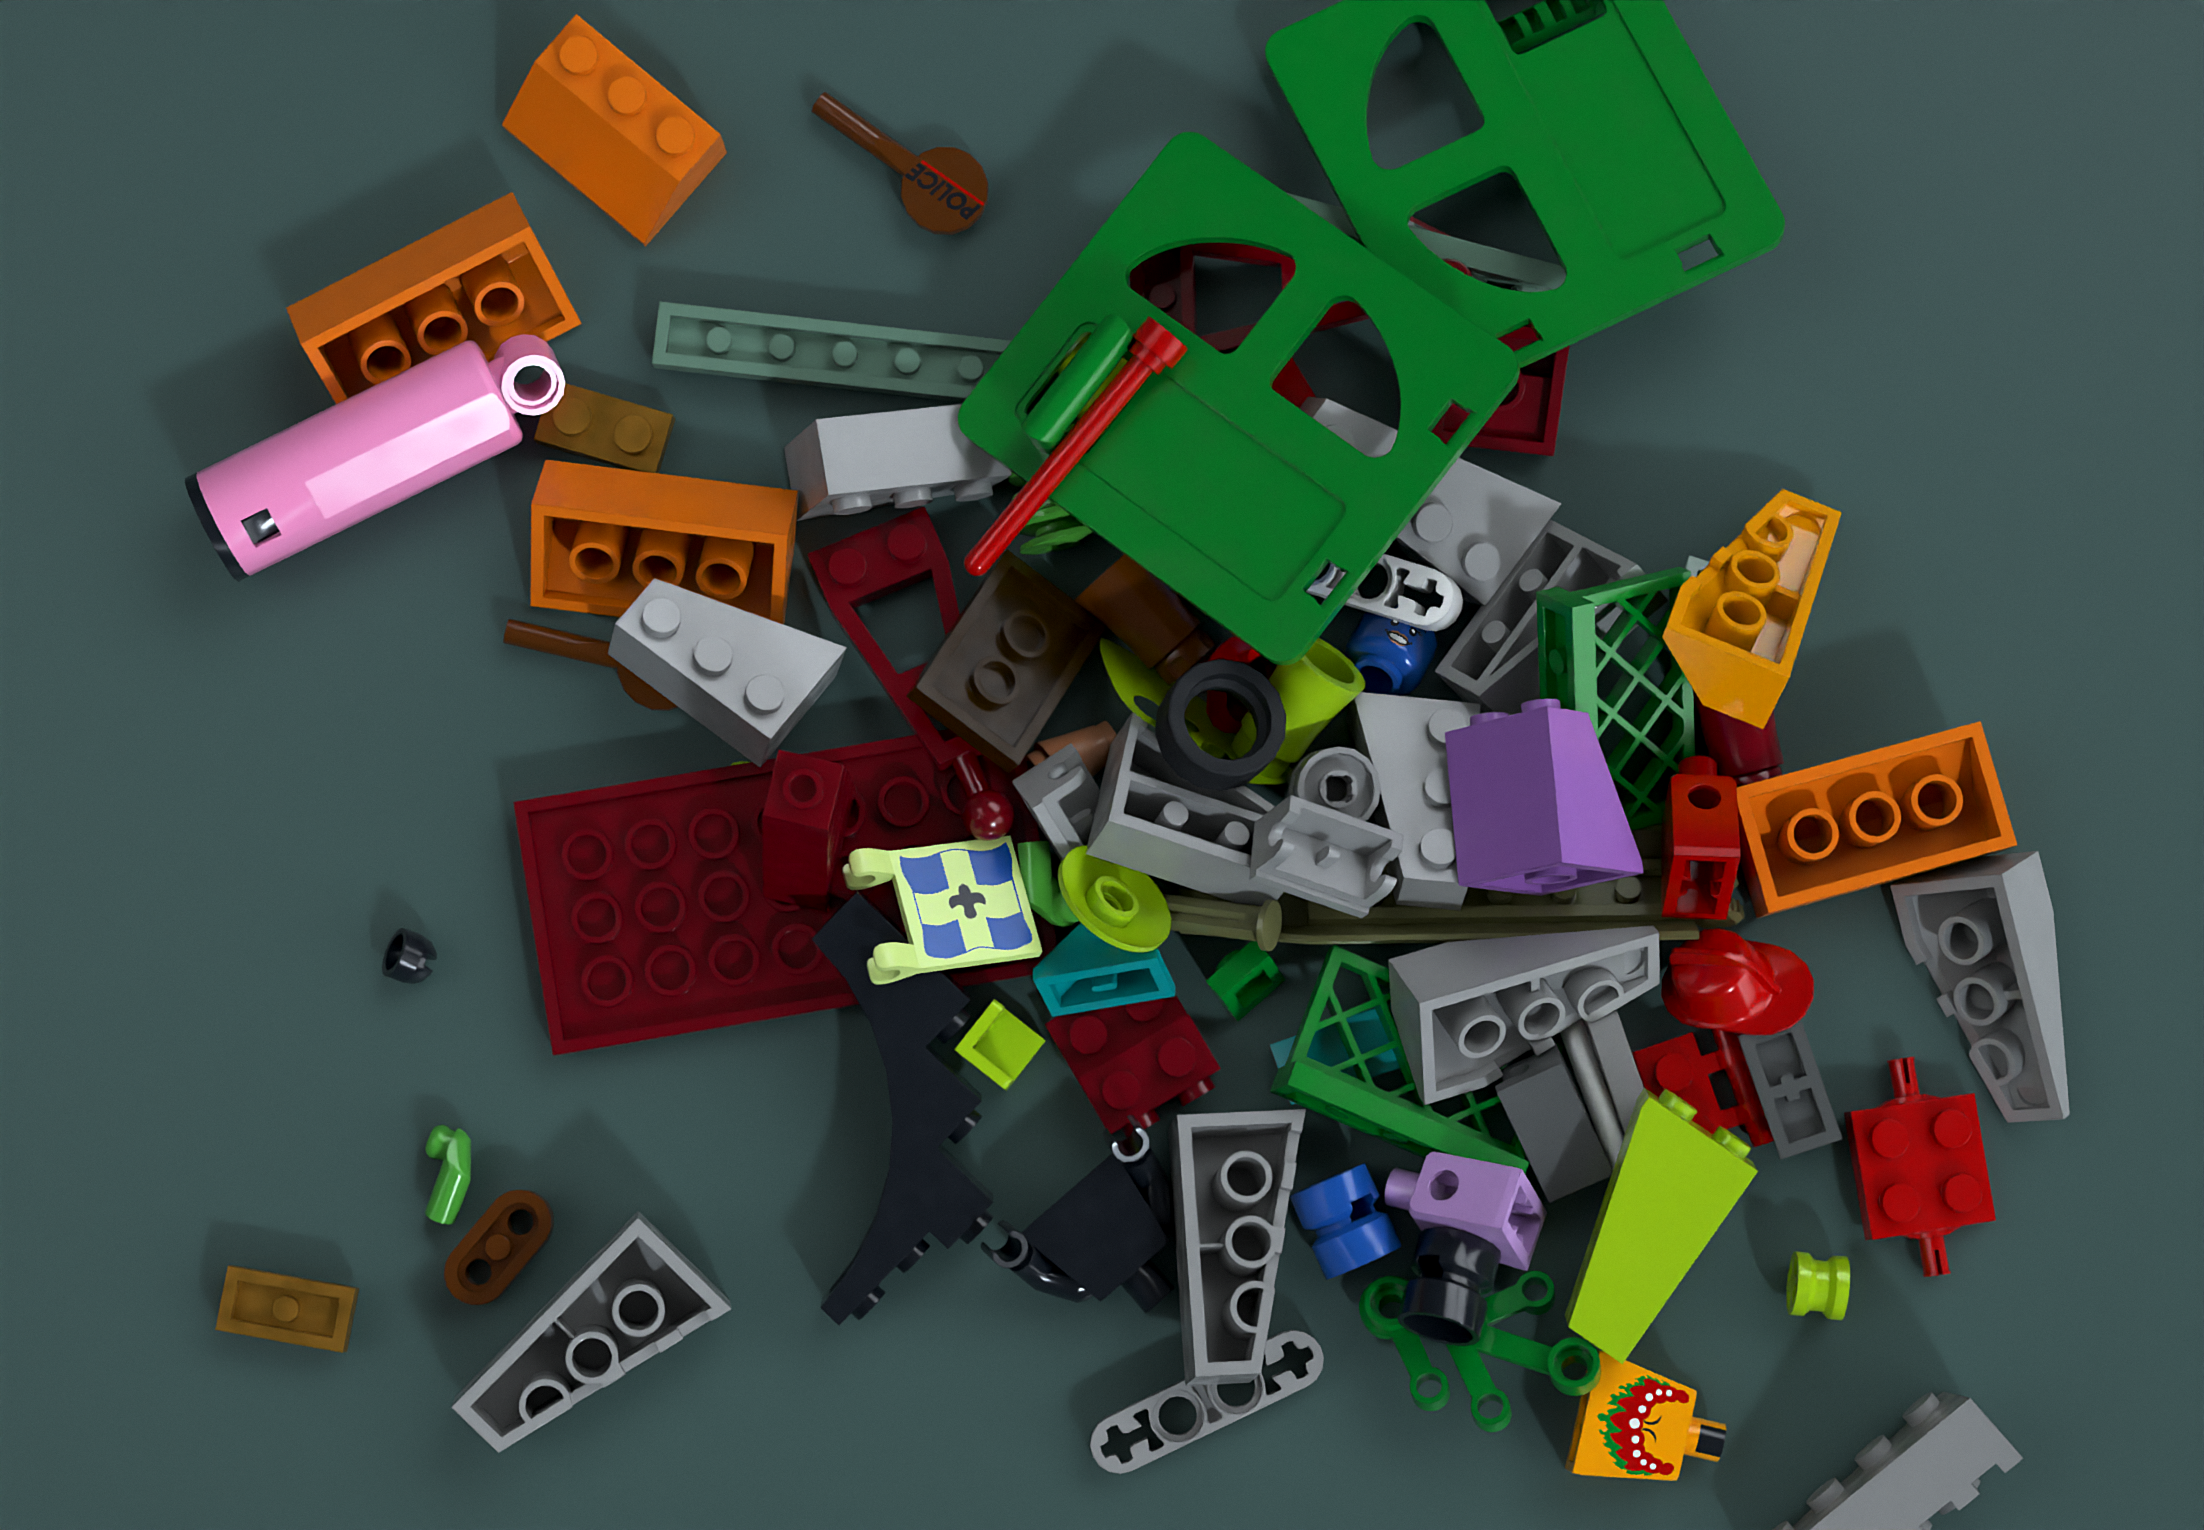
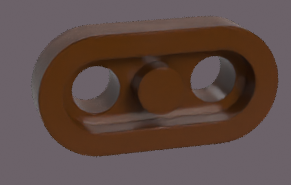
(499, 1246)

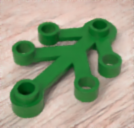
(1492, 1342)

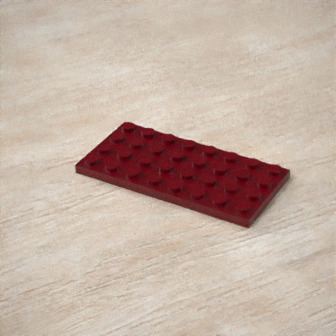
(658, 903)

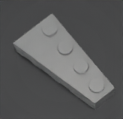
(1471, 522)
(1229, 1224)
(602, 1323)

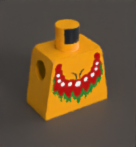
(1639, 1426)

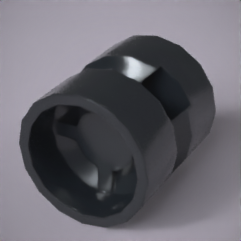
(1447, 1294)

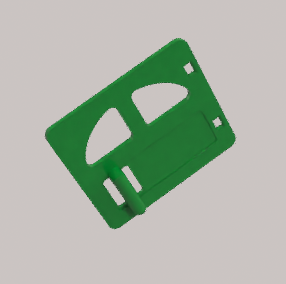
(1597, 127)
(1206, 464)

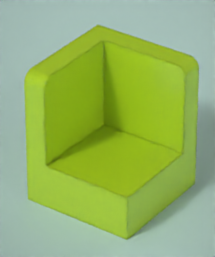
(1000, 1045)

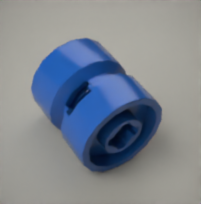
(1345, 1221)

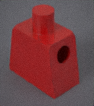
(1701, 827)

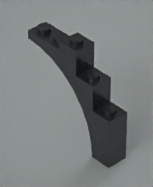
(928, 1103)

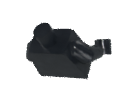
(1099, 1231)

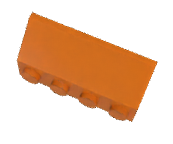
(459, 284)
(614, 530)
(1871, 819)

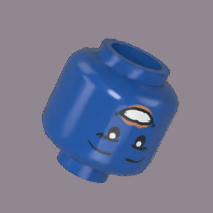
(1390, 654)

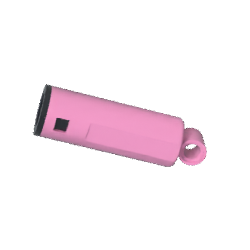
(370, 452)

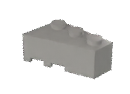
(887, 460)
(1498, 650)
(725, 665)
(1409, 752)
(1173, 828)

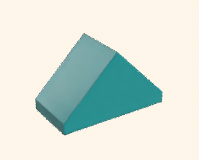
(1094, 975)

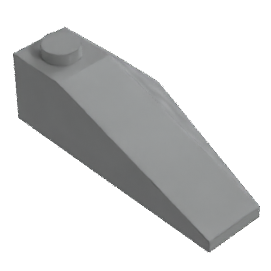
(1994, 957)
(1490, 1000)

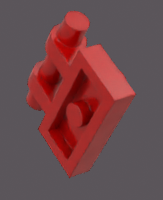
(1683, 1070)

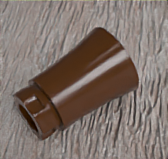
(1147, 618)

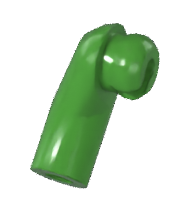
(1040, 884)
(454, 1175)

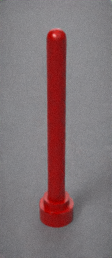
(1151, 353)

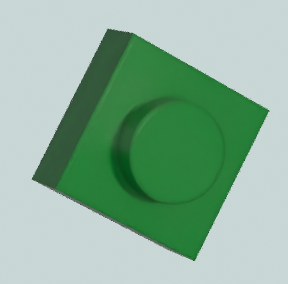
(1244, 979)

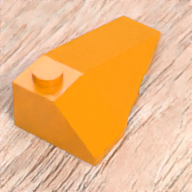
(1748, 608)

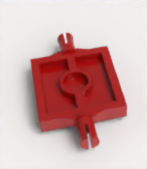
(1919, 1166)

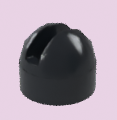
(406, 957)

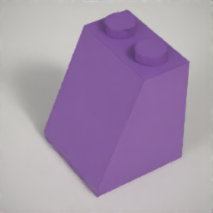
(1535, 803)

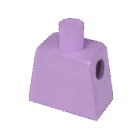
(1472, 1198)

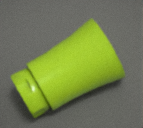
(1311, 696)

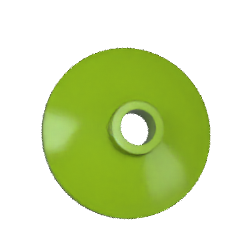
(1114, 901)

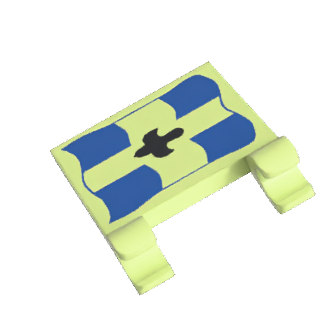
(956, 903)

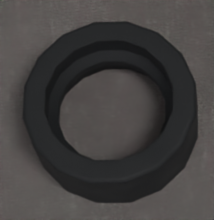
(1258, 698)

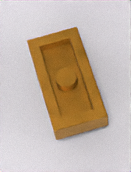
(606, 430)
(287, 1308)

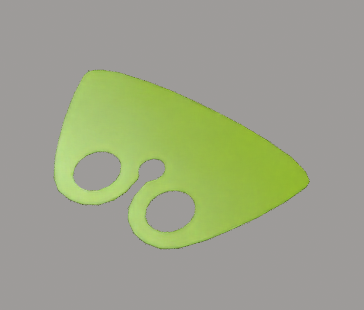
(1134, 679)

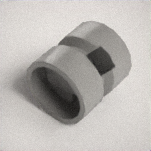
(1337, 780)

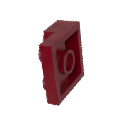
(1529, 413)
(1135, 1059)

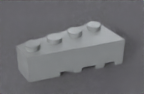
(1916, 1472)

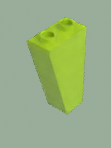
(1655, 1219)

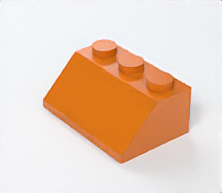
(612, 130)

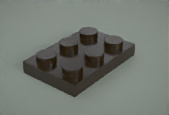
(1007, 661)

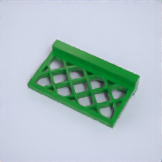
(1574, 657)
(1363, 1104)

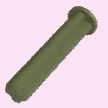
(1227, 919)

